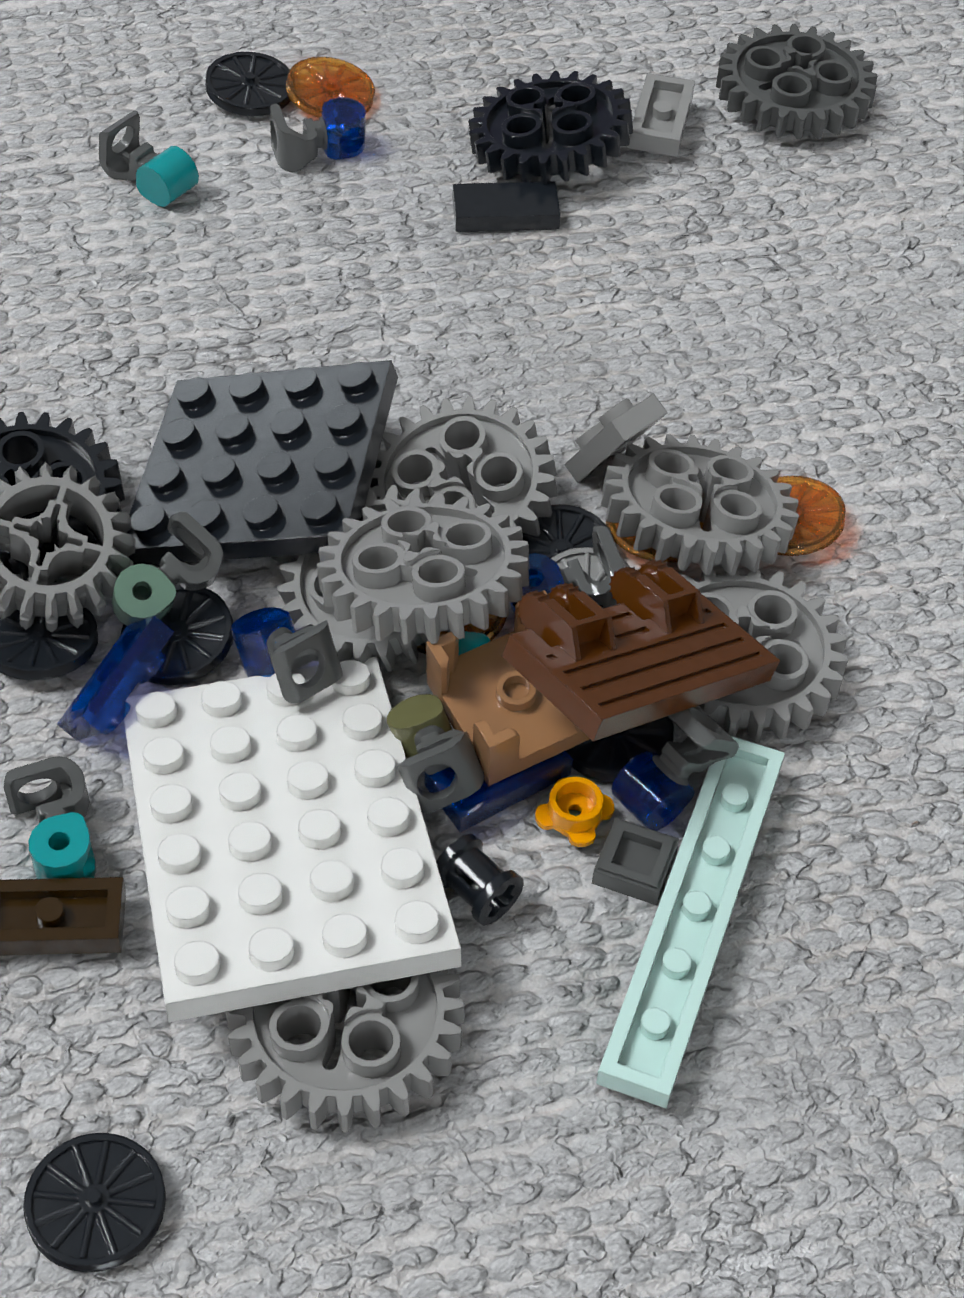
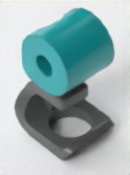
(158, 176)
(61, 839)

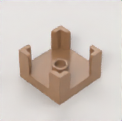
(497, 706)

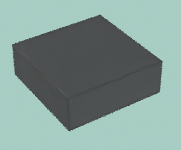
(635, 861)

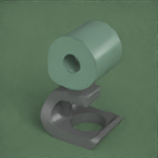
(150, 590)

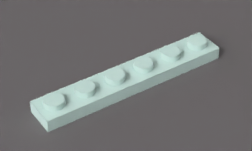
(690, 926)

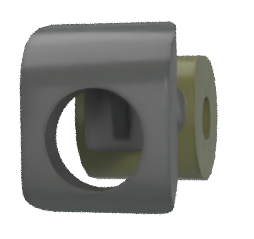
(432, 747)

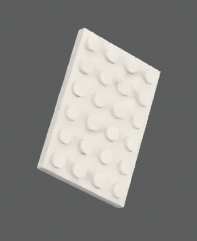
(282, 843)

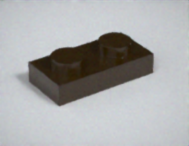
(62, 916)

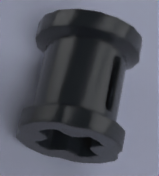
(478, 879)

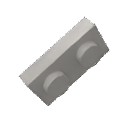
(661, 114)
(613, 433)

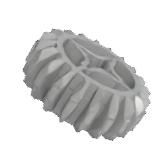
(75, 554)

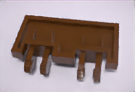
(633, 659)

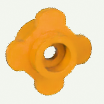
(578, 795)

